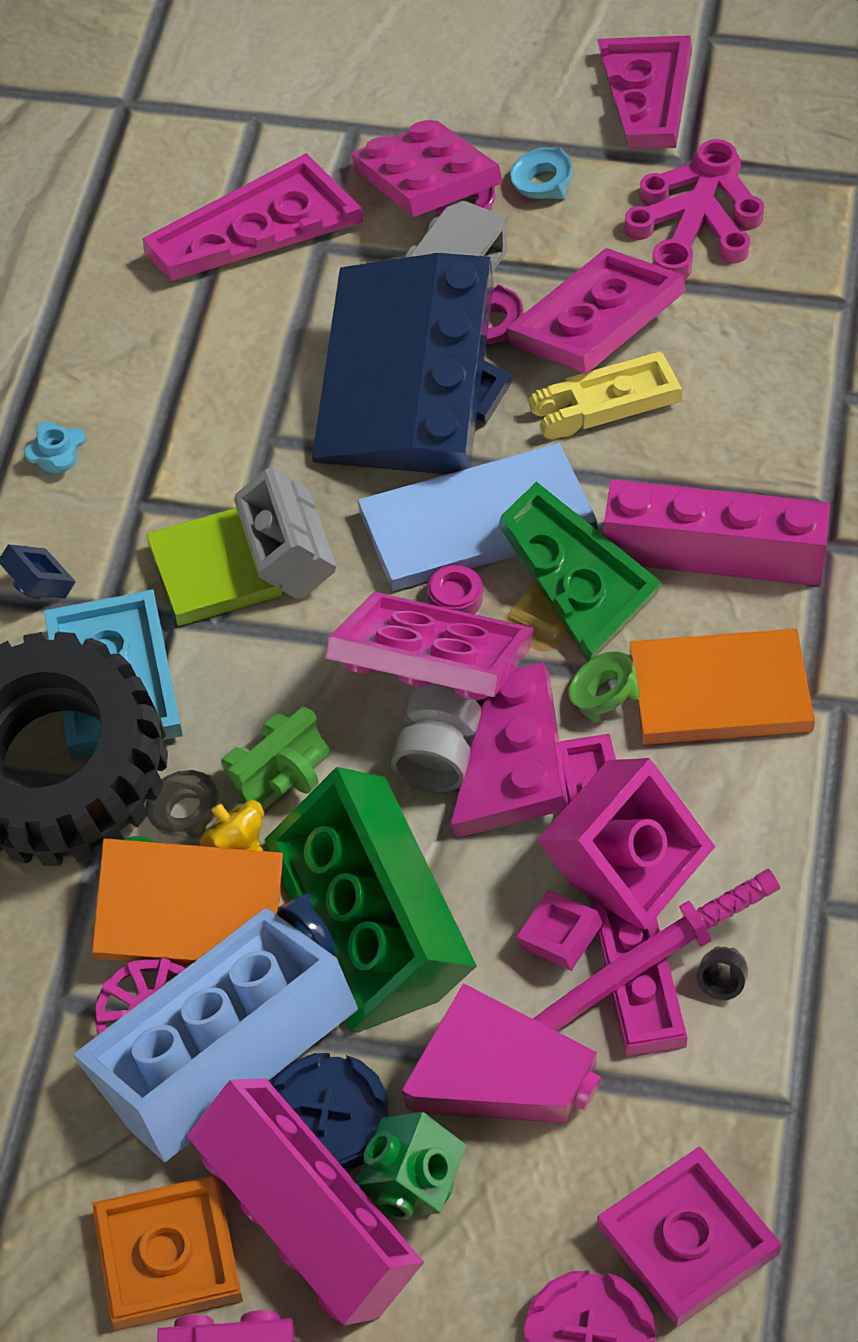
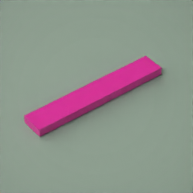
(648, 1003)

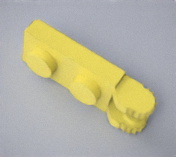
(605, 395)

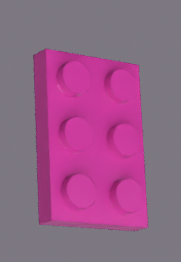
(425, 167)
(596, 310)

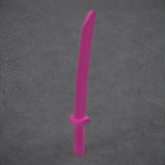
(690, 927)

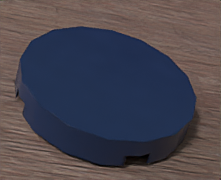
(337, 1102)

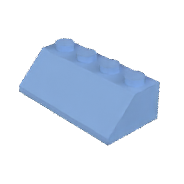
(222, 1019)

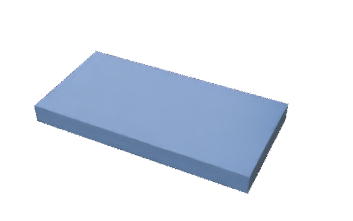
(459, 514)

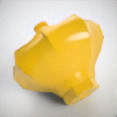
(235, 828)

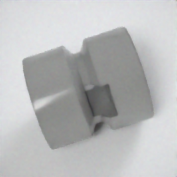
(435, 739)

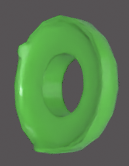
(597, 672)

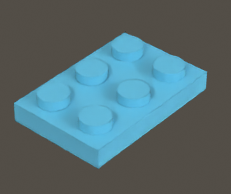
(127, 627)

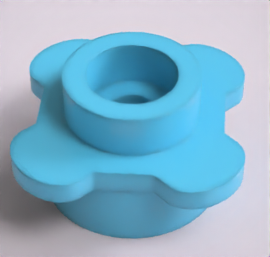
(55, 447)

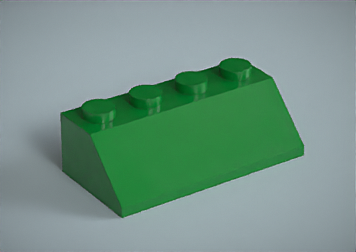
(374, 895)

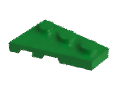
(577, 569)

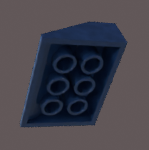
(405, 364)

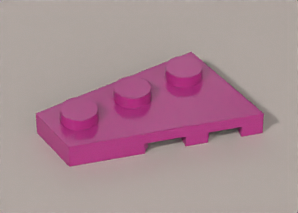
(648, 86)
(513, 758)

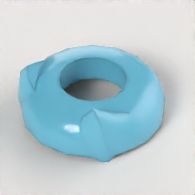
(542, 160)

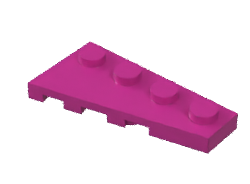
(256, 218)

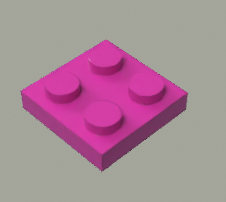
(688, 1236)

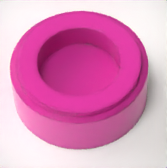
(456, 589)

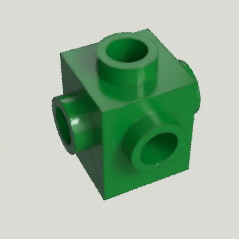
(410, 1166)

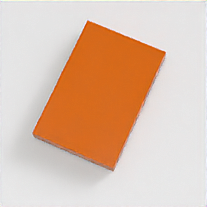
(721, 686)
(178, 898)

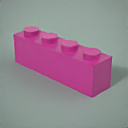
(718, 531)
(304, 1201)

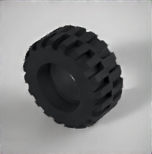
(119, 775)

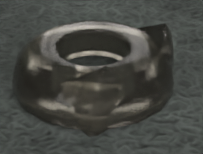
(178, 787)

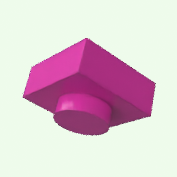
(559, 930)

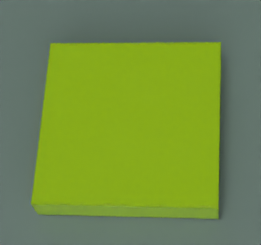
(207, 567)

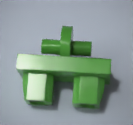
(280, 760)

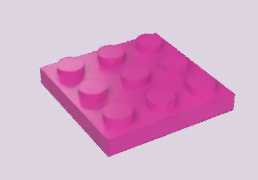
(430, 645)

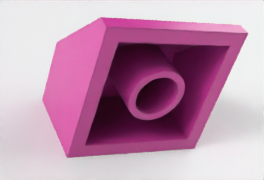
(627, 840)

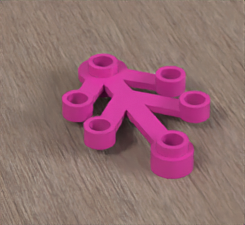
(711, 166)

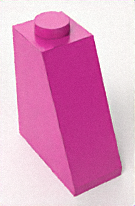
(500, 1066)

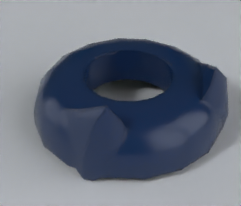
(302, 917)

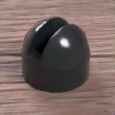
(710, 969)

